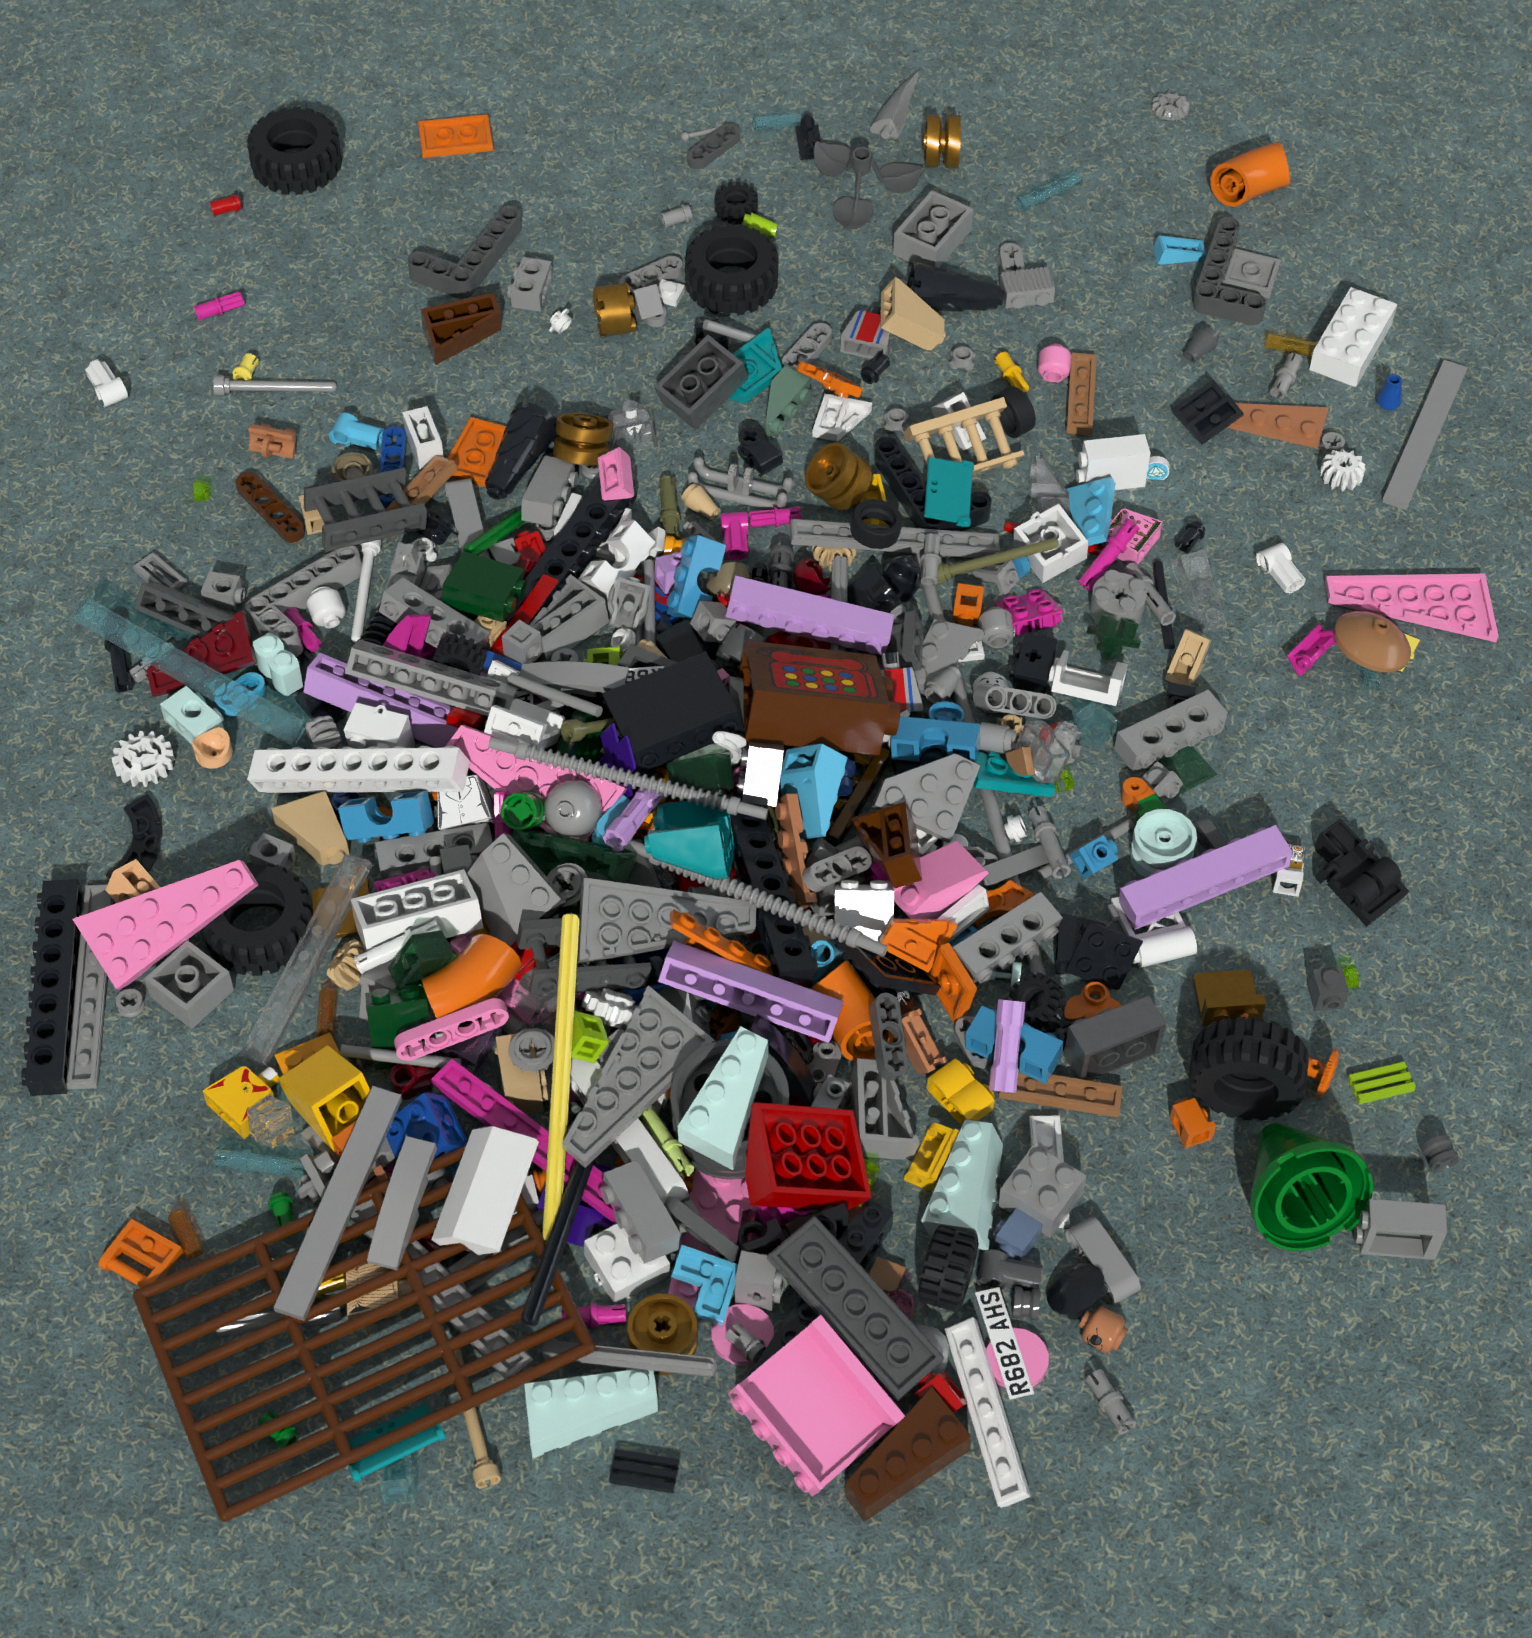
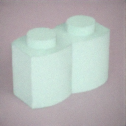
(278, 664)

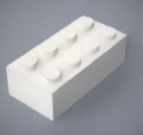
(1353, 337)
(392, 911)

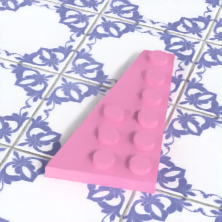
(514, 775)
(148, 927)

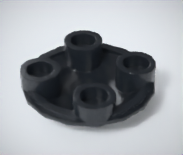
(1076, 1289)

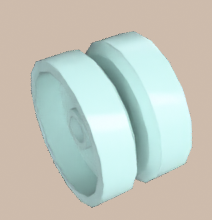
(1161, 841)

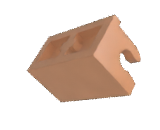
(919, 1043)

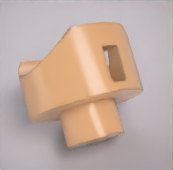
(213, 748)

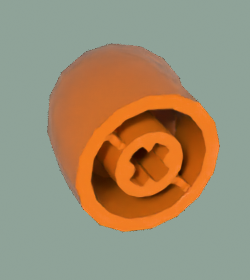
(1250, 175)
(472, 976)
(853, 1025)

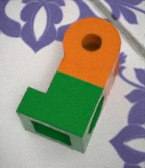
(1139, 797)

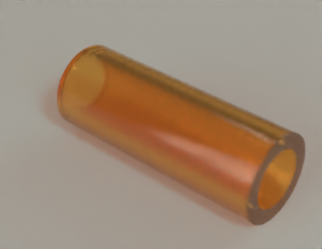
(326, 1012)
(185, 1234)

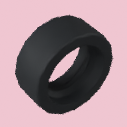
(1018, 415)
(873, 537)

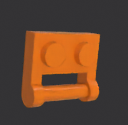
(144, 1247)

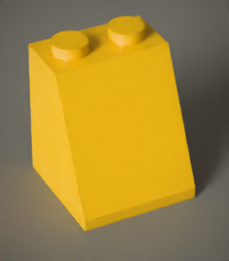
(326, 1092)

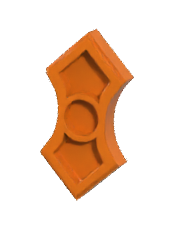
(1004, 900)

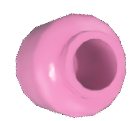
(1054, 363)

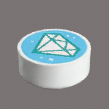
(1158, 468)

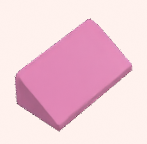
(616, 475)

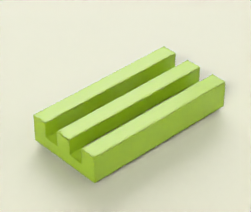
(1379, 1072)

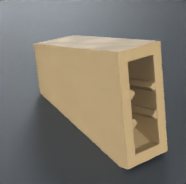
(910, 317)
(313, 827)

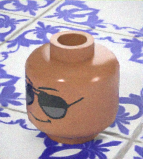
(1103, 1329)

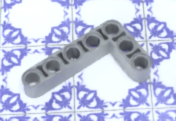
(268, 607)

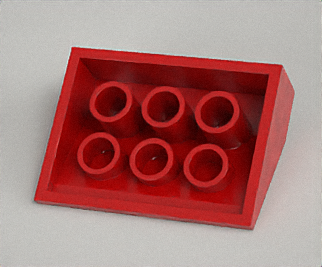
(804, 1158)

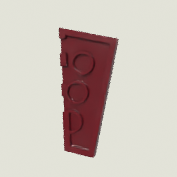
(223, 649)

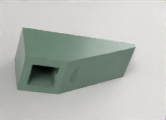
(786, 394)

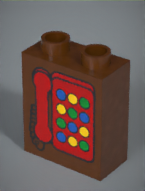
(816, 698)

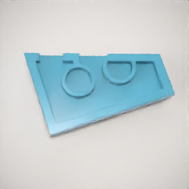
(1092, 508)

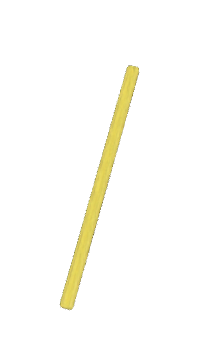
(561, 1070)

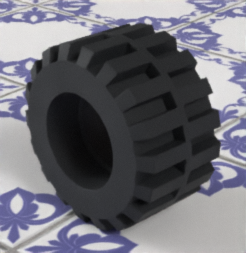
(948, 1268)

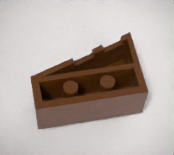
(460, 324)
(892, 843)

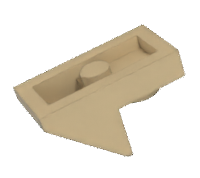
(1188, 658)

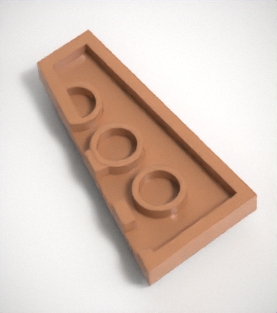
(1283, 422)
(793, 848)

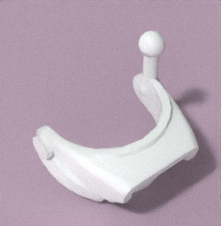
(726, 743)

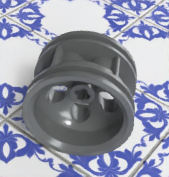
(688, 1083)

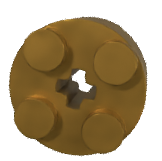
(613, 309)

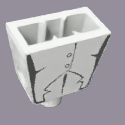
(465, 807)

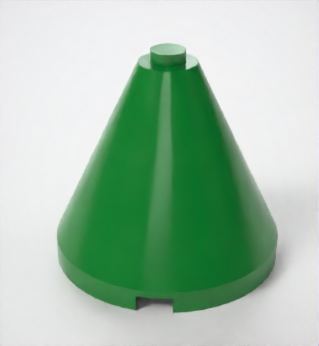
(1306, 1188)

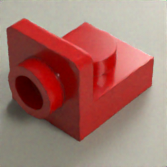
(530, 545)
(945, 1389)

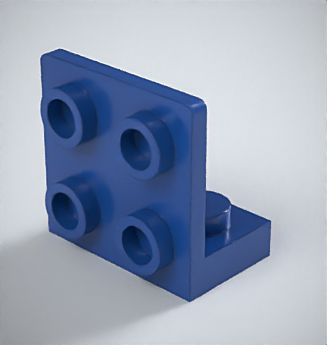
(428, 1119)

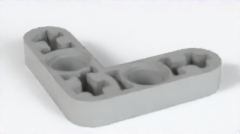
(638, 280)

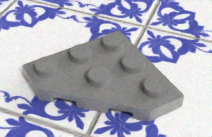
(932, 794)

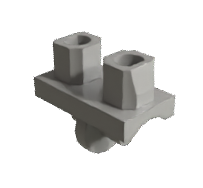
(317, 1179)

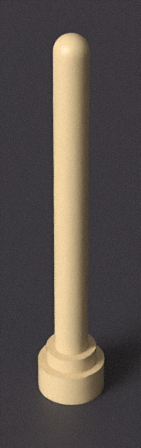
(484, 1468)

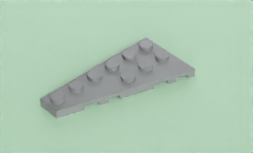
(636, 918)
(634, 1075)

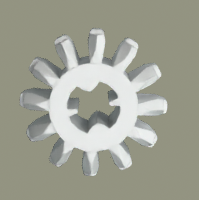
(1342, 470)

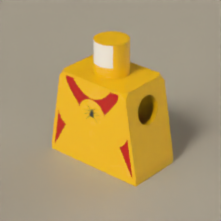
(238, 1092)

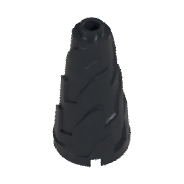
(952, 290)
(523, 441)

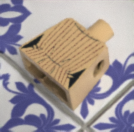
(377, 1297)

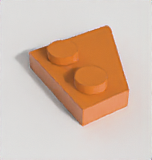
(830, 380)
(917, 939)

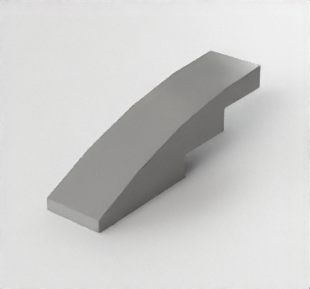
(583, 676)
(401, 1203)

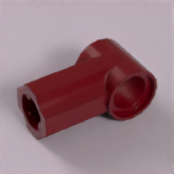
(418, 1077)

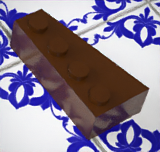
(911, 1454)

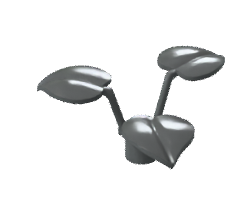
(834, 159)

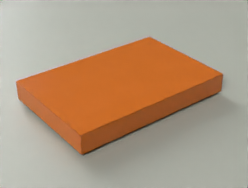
(455, 136)
(476, 450)

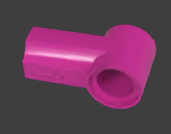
(735, 534)

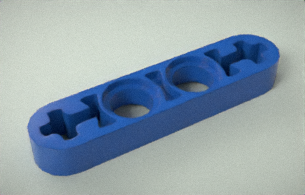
(388, 450)

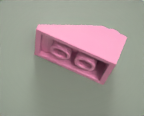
(945, 880)

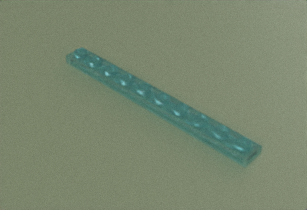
(190, 671)

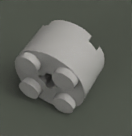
(1119, 597)

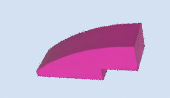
(409, 634)

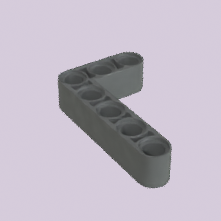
(466, 276)
(1220, 300)

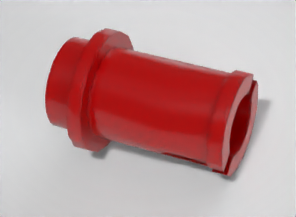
(226, 205)

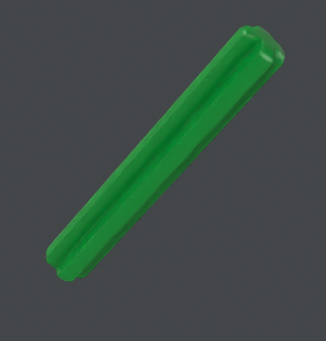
(495, 533)

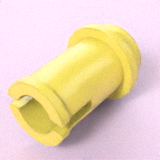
(246, 368)

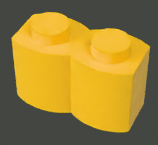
(960, 1093)

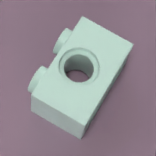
(190, 714)

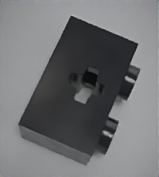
(1034, 663)

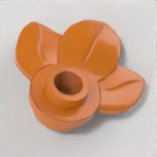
(1084, 1006)

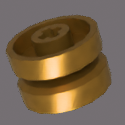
(942, 141)
(582, 438)
(838, 476)
(663, 1325)

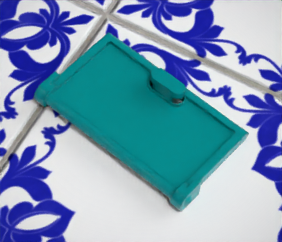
(951, 495)
(397, 1451)

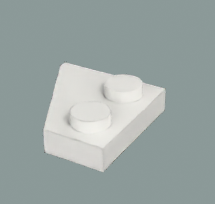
(839, 416)

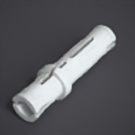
(389, 950)

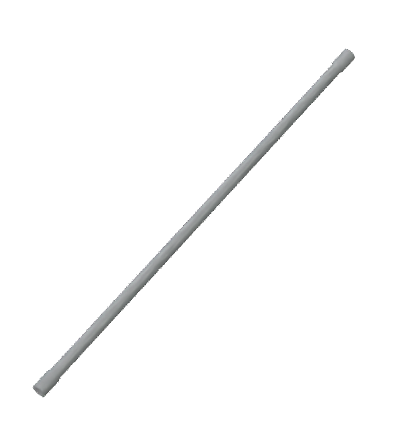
(988, 796)

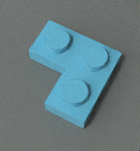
(713, 1276)

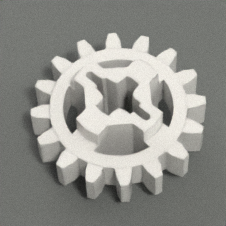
(143, 758)
(611, 1006)

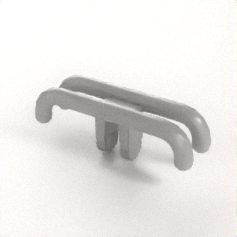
(740, 487)

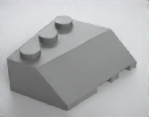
(511, 888)

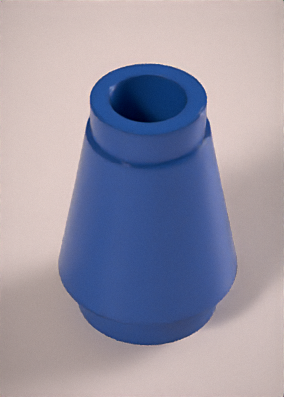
(1391, 393)

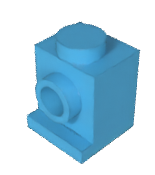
(1087, 860)

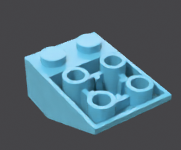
(815, 777)

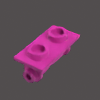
(1310, 649)

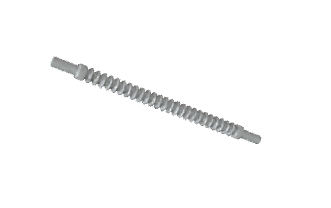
(524, 751)
(851, 937)

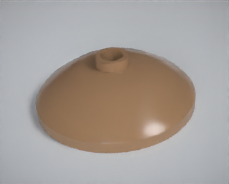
(1372, 641)

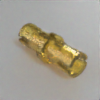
(1290, 345)

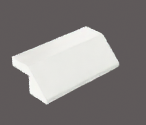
(485, 1190)

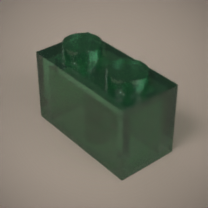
(706, 772)
(419, 958)

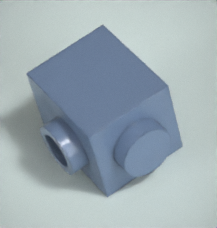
(1017, 1235)

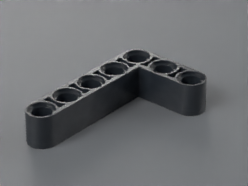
(912, 490)

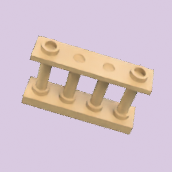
(968, 419)

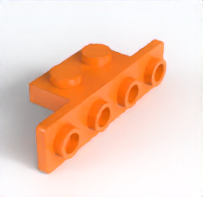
(712, 942)

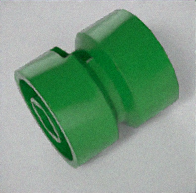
(523, 810)

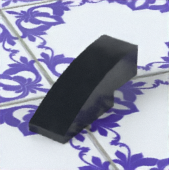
(797, 1073)

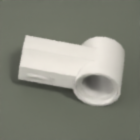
(106, 385)
(1278, 563)

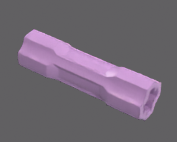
(626, 825)
(1009, 1024)

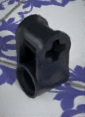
(758, 451)

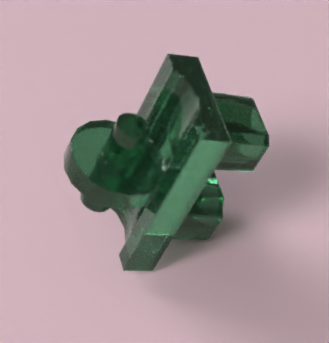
(1112, 639)

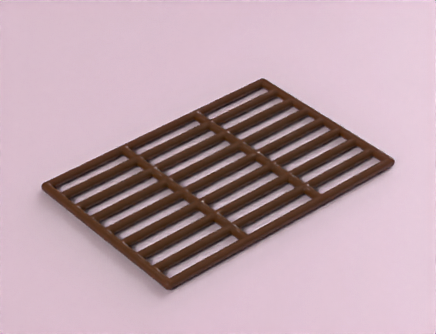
(314, 1374)

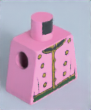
(1142, 540)

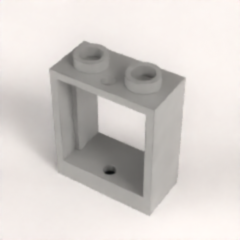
(1401, 1229)

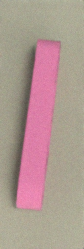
(452, 1032)

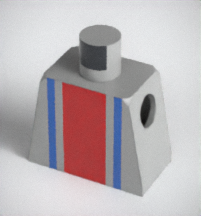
(865, 336)
(904, 683)

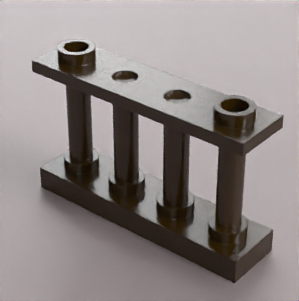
(862, 789)

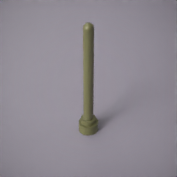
(947, 571)
(575, 730)

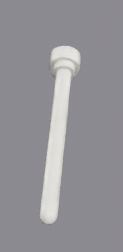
(369, 551)

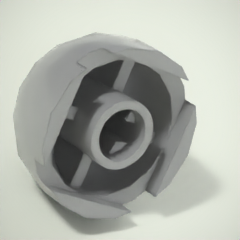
(573, 808)

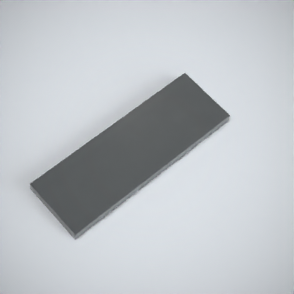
(855, 1308)

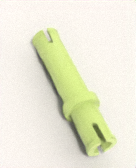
(669, 1146)

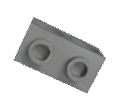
(530, 284)

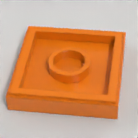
(956, 984)

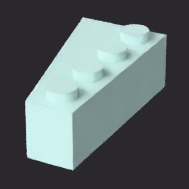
(724, 1104)
(967, 1183)
(586, 1406)

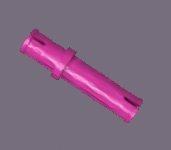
(1107, 556)

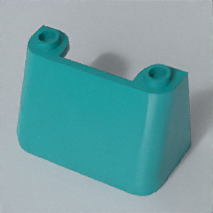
(692, 838)

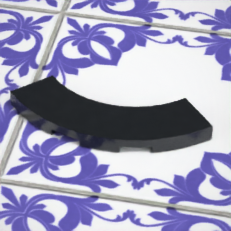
(145, 832)

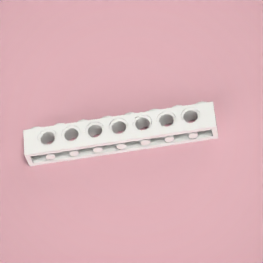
(359, 769)

